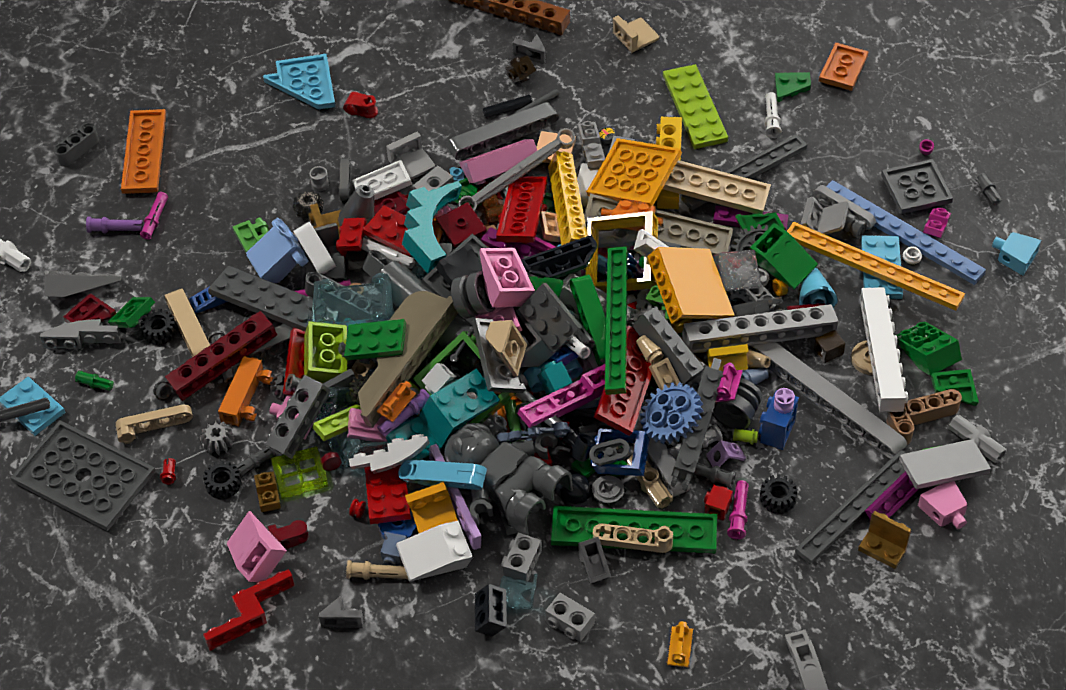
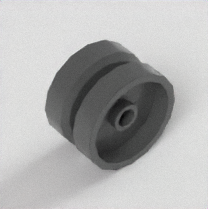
(470, 295)

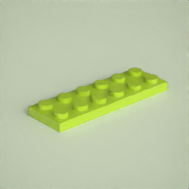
(695, 106)

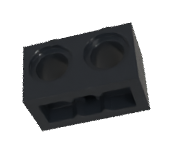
(490, 610)

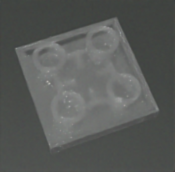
(739, 270)

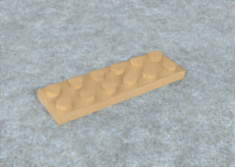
(718, 187)

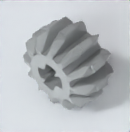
(217, 438)

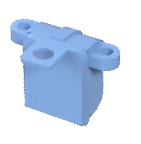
(276, 253)

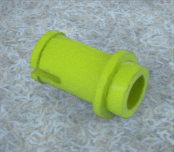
(745, 435)

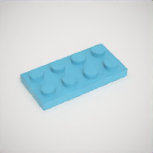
(888, 249)

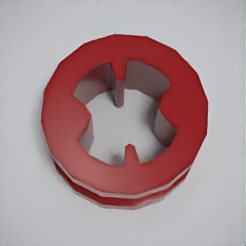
(357, 508)

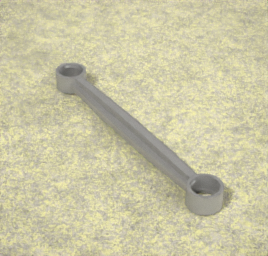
(519, 170)

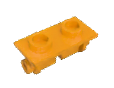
(680, 645)

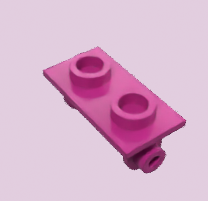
(729, 383)

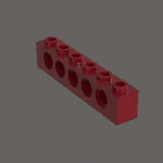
(221, 355)

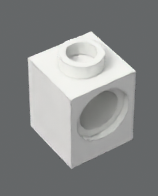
(438, 378)

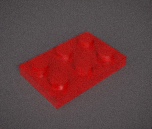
(388, 229)

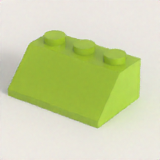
(321, 351)

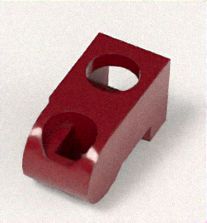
(290, 535)

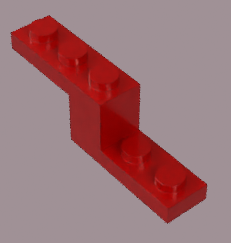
(249, 609)

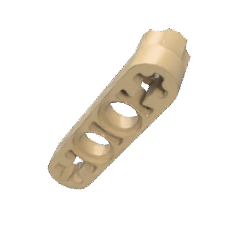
(131, 425)
(662, 537)

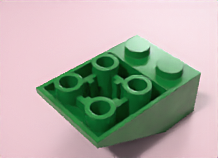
(783, 256)
(929, 347)

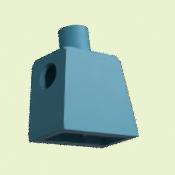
(1017, 251)

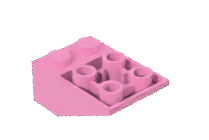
(254, 549)

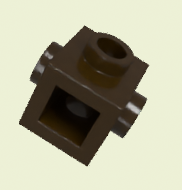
(520, 69)

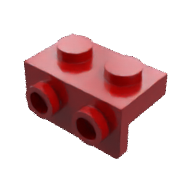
(351, 235)

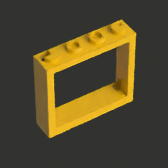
(645, 219)

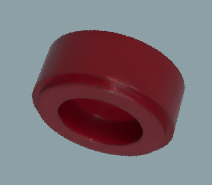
(331, 461)

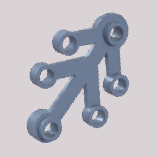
(559, 429)

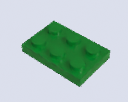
(375, 339)

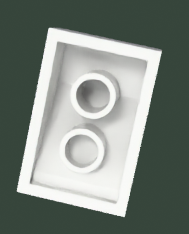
(435, 551)

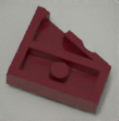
(90, 309)

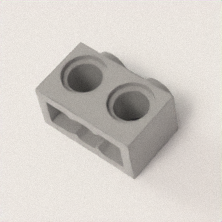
(525, 558)
(572, 614)

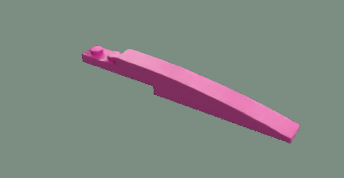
(565, 399)

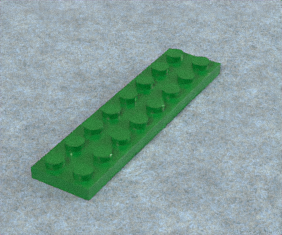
(690, 530)

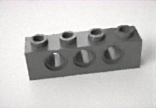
(307, 412)

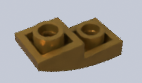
(267, 491)

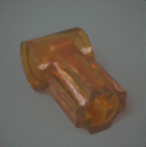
(492, 209)

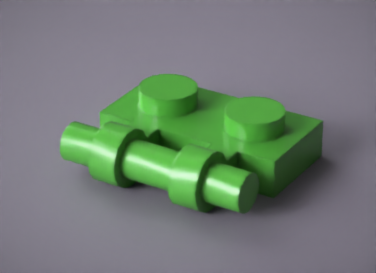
(248, 234)

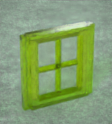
(300, 473)

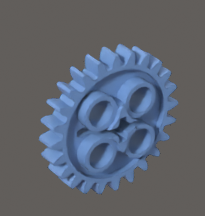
(671, 413)

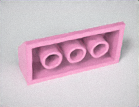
(497, 161)

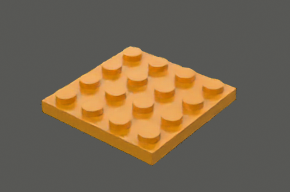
(634, 171)

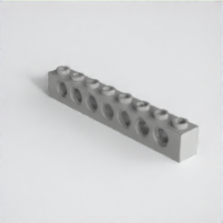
(760, 328)

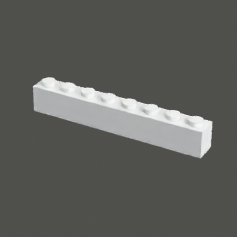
(883, 350)

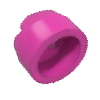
(926, 147)

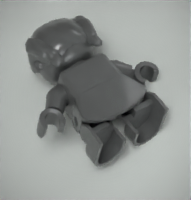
(512, 476)

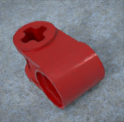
(359, 104)

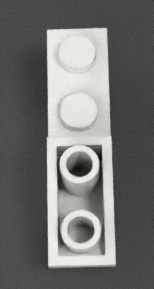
(398, 452)

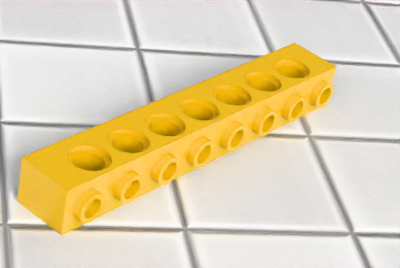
(566, 197)

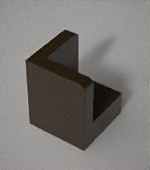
(829, 346)

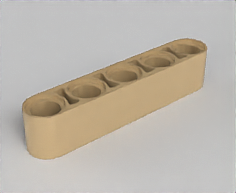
(187, 321)

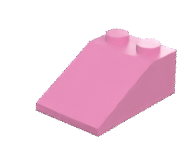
(505, 277)

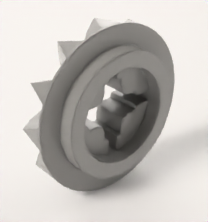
(609, 482)

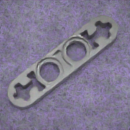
(828, 197)

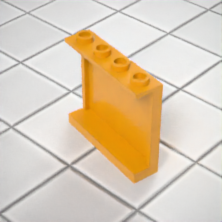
(689, 283)

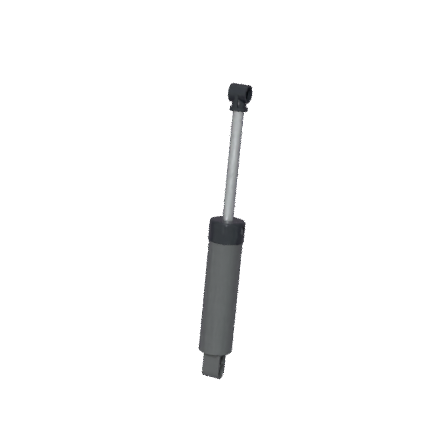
(406, 283)

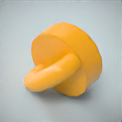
(779, 287)

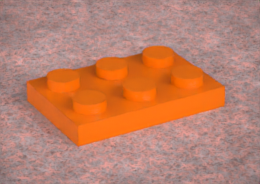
(843, 66)

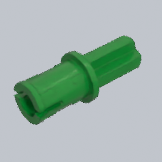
(93, 381)

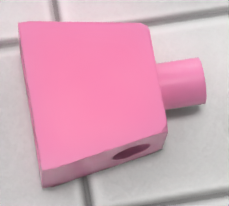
(944, 504)

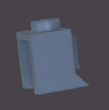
(389, 551)

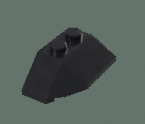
(561, 259)

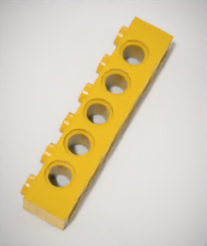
(670, 135)

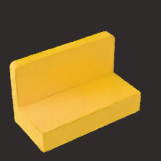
(730, 354)

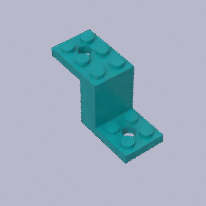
(447, 412)

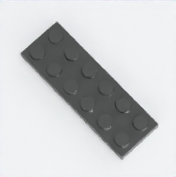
(259, 294)

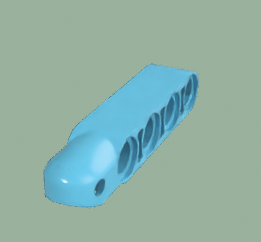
(451, 473)

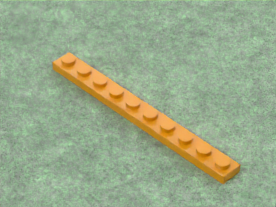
(876, 266)

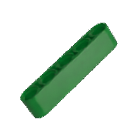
(591, 314)

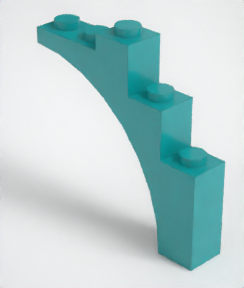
(420, 237)

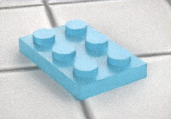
(26, 392)

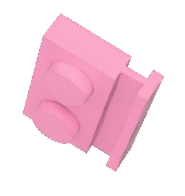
(359, 430)

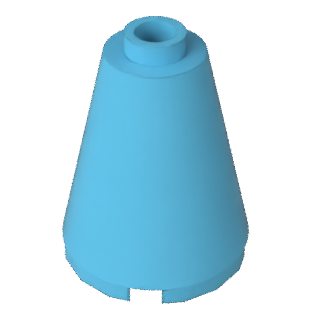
(817, 290)

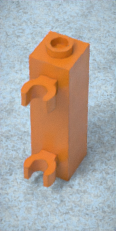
(241, 390)

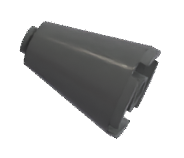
(359, 205)

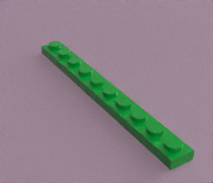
(616, 321)

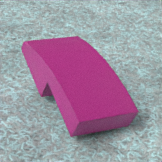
(937, 222)

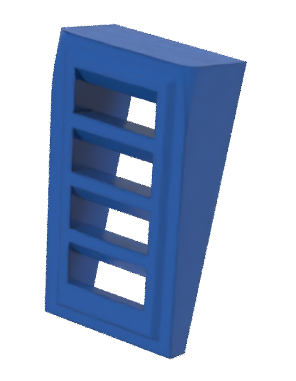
(210, 303)

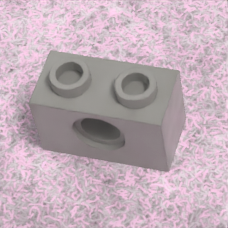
(434, 179)

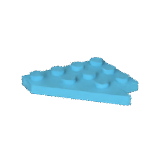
(305, 79)

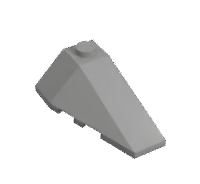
(63, 283)

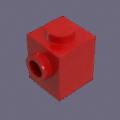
(718, 501)

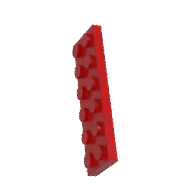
(522, 210)
(623, 409)

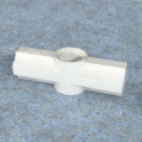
(10, 255)

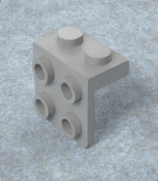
(412, 155)
(825, 219)

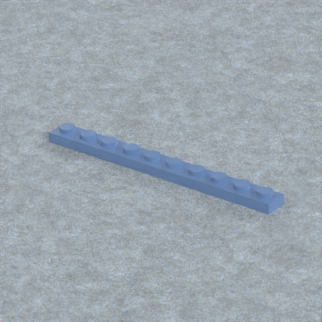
(914, 238)

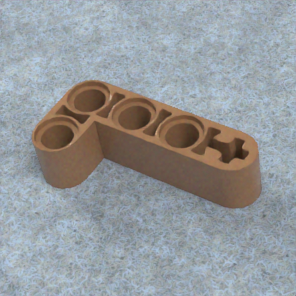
(924, 410)

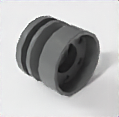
(739, 412)

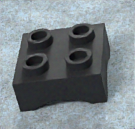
(459, 264)

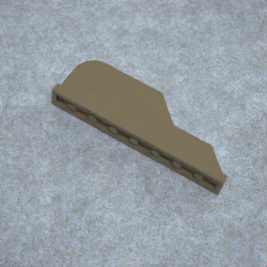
(426, 321)

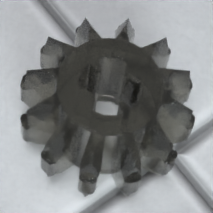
(303, 201)

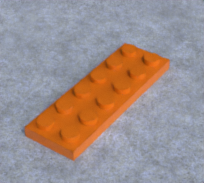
(143, 151)

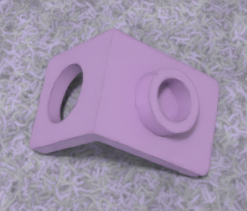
(727, 450)

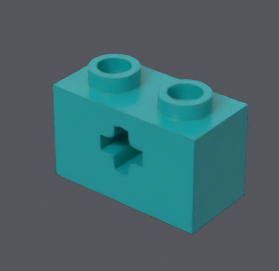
(554, 377)

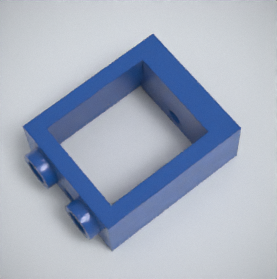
(640, 452)

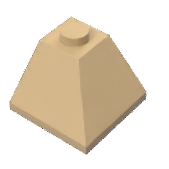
(507, 344)

